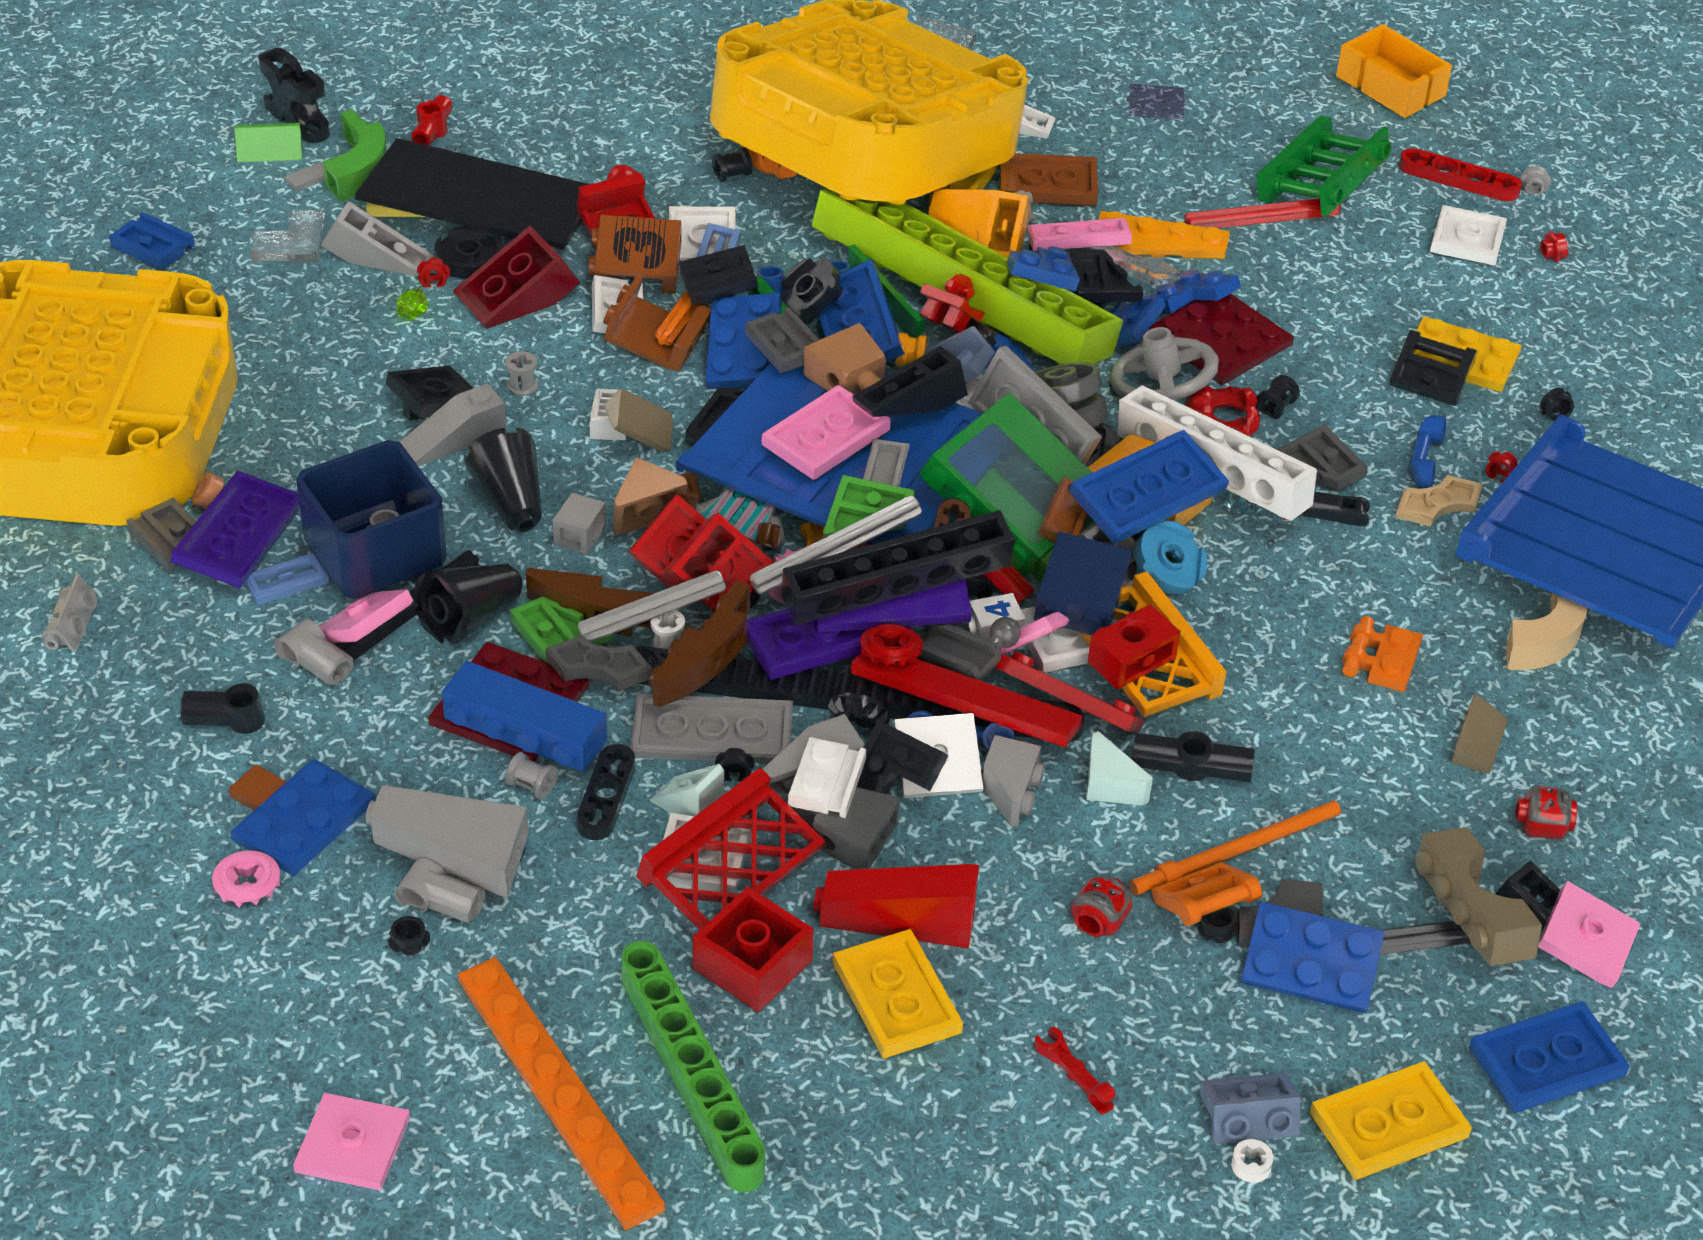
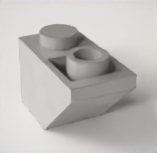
(1010, 774)

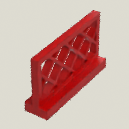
(715, 822)

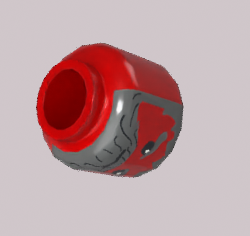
(1547, 812)
(1101, 906)

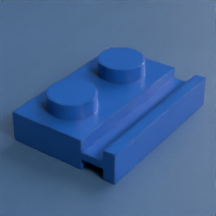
(152, 241)
(1137, 318)

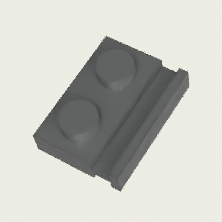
(781, 339)
(161, 530)

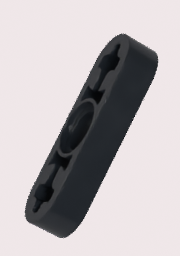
(601, 779)

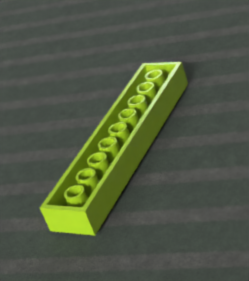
(931, 253)

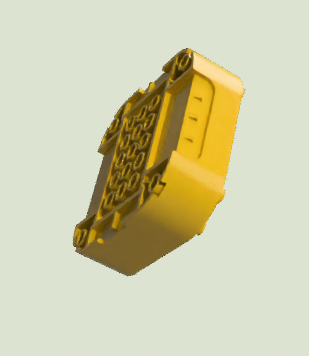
(866, 100)
(108, 389)

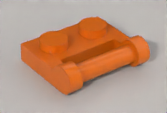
(1206, 892)

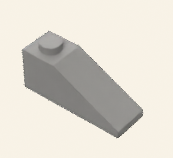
(370, 243)
(456, 425)
(786, 763)

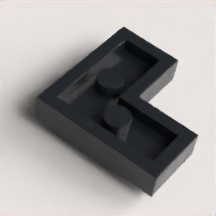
(898, 754)

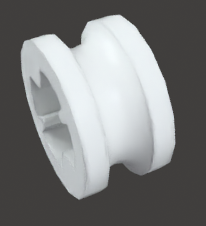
(1253, 1171)

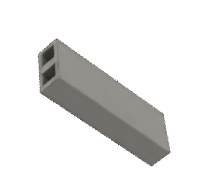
(306, 177)

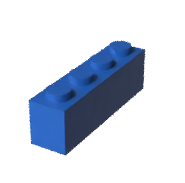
(524, 716)

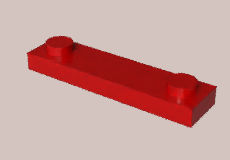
(1118, 713)

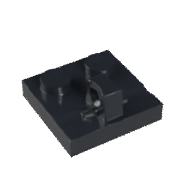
(426, 389)

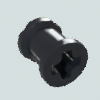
(732, 164)
(1277, 396)

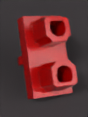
(954, 301)

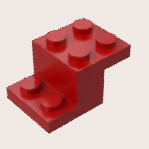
(687, 545)

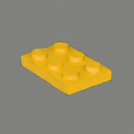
(1494, 355)
(897, 993)
(1390, 1120)

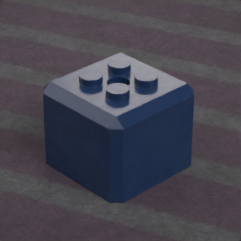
(338, 506)

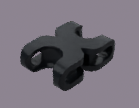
(294, 93)

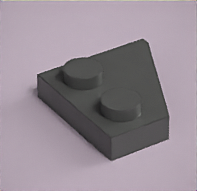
(1334, 461)

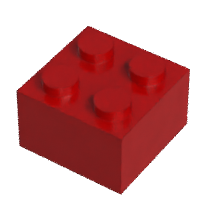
(752, 948)

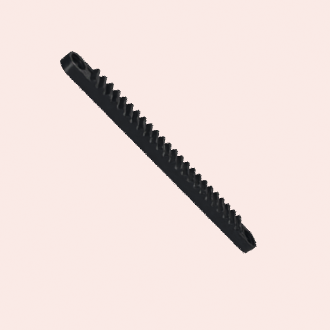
(816, 686)

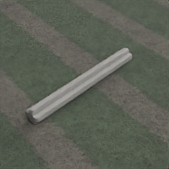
(839, 542)

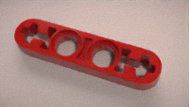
(1460, 174)

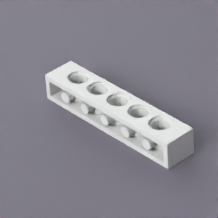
(1251, 466)

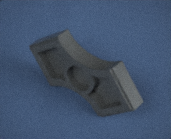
(613, 665)
(1292, 894)

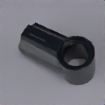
(236, 707)

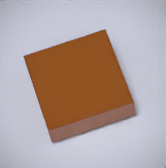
(255, 787)

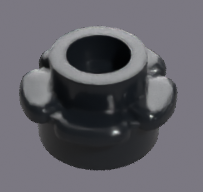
(1557, 401)
(735, 761)
(1225, 919)
(408, 927)

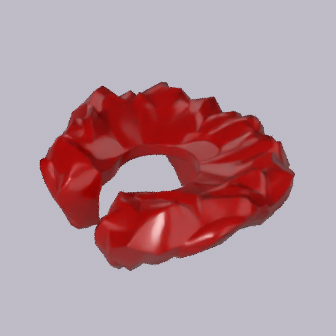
(1243, 399)

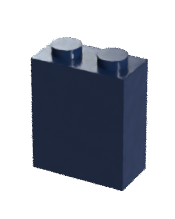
(1083, 582)

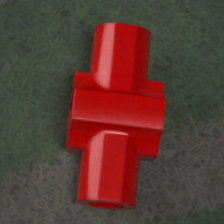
(432, 120)

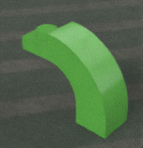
(349, 171)

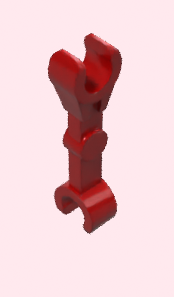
(1097, 1093)

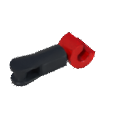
(1338, 508)

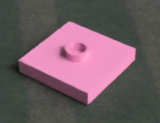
(365, 615)
(1588, 934)
(352, 1141)

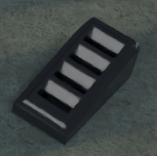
(1539, 884)

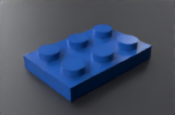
(732, 356)
(303, 816)
(1313, 957)
(1549, 1056)

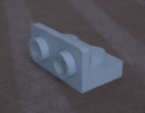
(970, 349)
(1251, 1108)

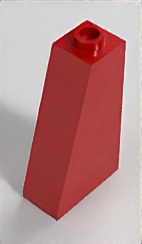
(883, 901)

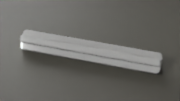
(652, 606)

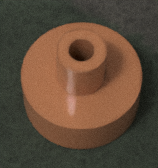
(207, 490)

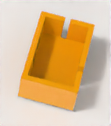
(1393, 70)

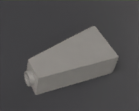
(464, 835)

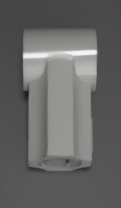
(309, 648)
(430, 887)

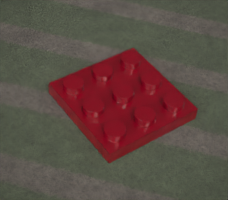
(1234, 332)
(518, 667)

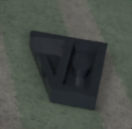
(1102, 278)

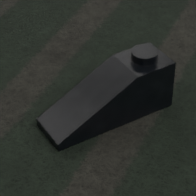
(919, 387)

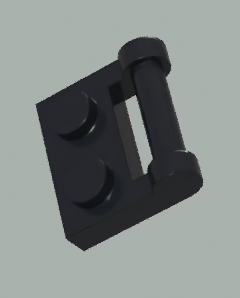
(1429, 376)

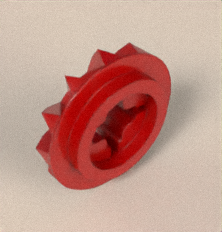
(891, 644)

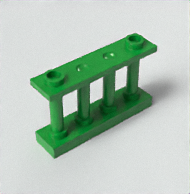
(1313, 146)

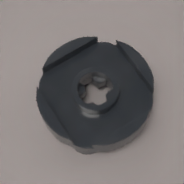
(462, 239)
(823, 283)

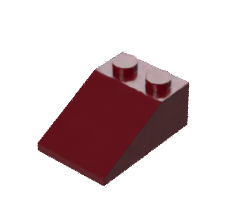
(517, 281)

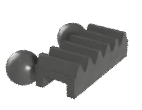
(966, 652)

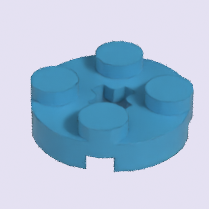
(1177, 539)

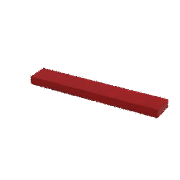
(974, 697)

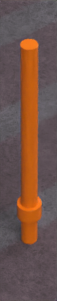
(1173, 870)

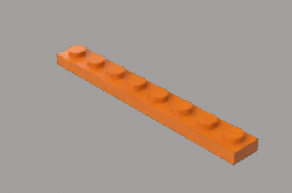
(561, 1094)

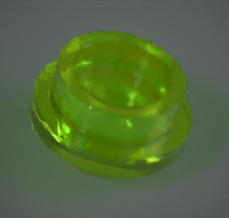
(412, 304)

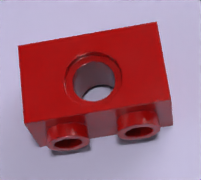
(1133, 646)

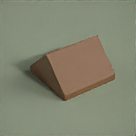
(644, 496)

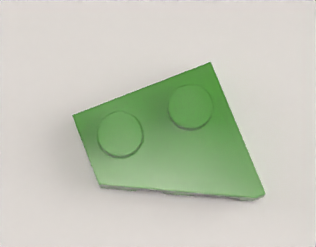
(859, 499)
(547, 624)

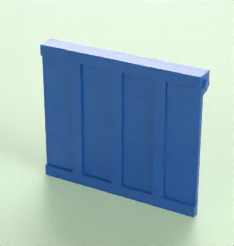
(735, 457)
(1596, 533)

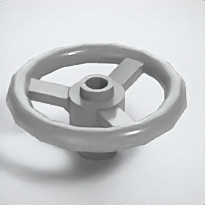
(1162, 361)

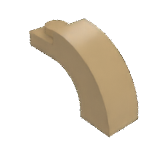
(1546, 639)

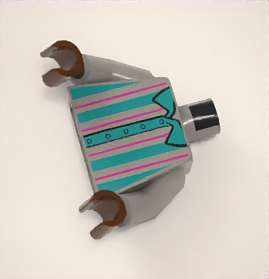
(748, 515)

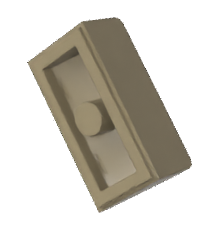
(640, 420)
(1479, 736)

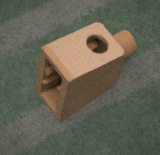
(846, 360)

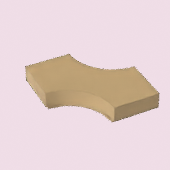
(1428, 504)

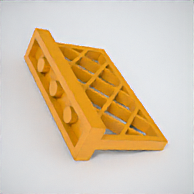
(1192, 659)

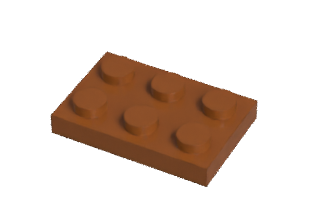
(1052, 178)

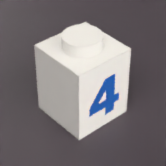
(988, 610)

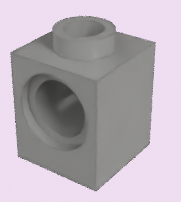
(579, 523)

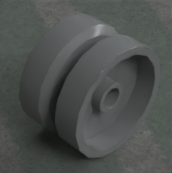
(1078, 387)

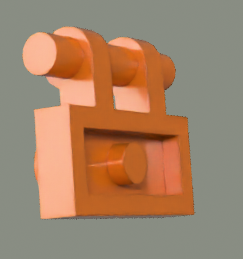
(1393, 659)

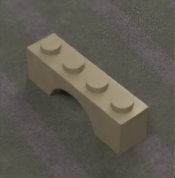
(1496, 925)

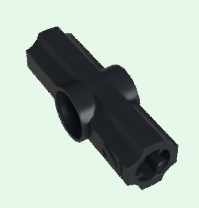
(1193, 756)

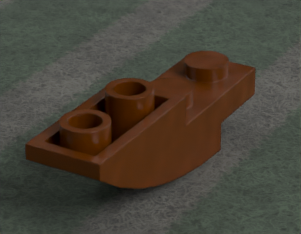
(581, 593)
(703, 652)

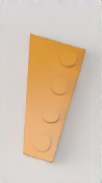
(1171, 238)

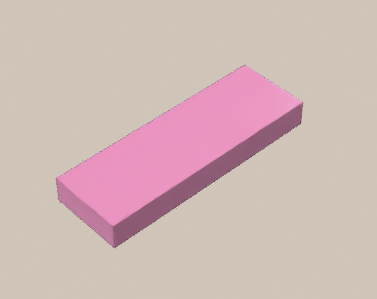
(1079, 234)

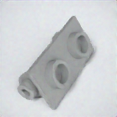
(71, 616)

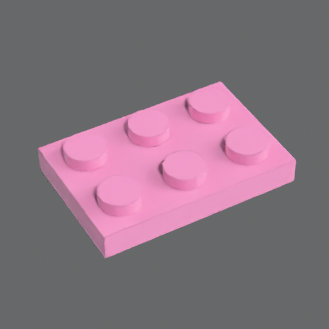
(824, 433)

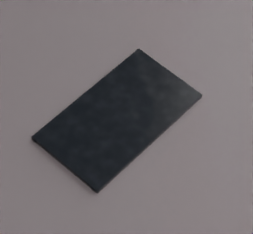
(473, 192)

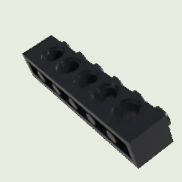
(897, 567)

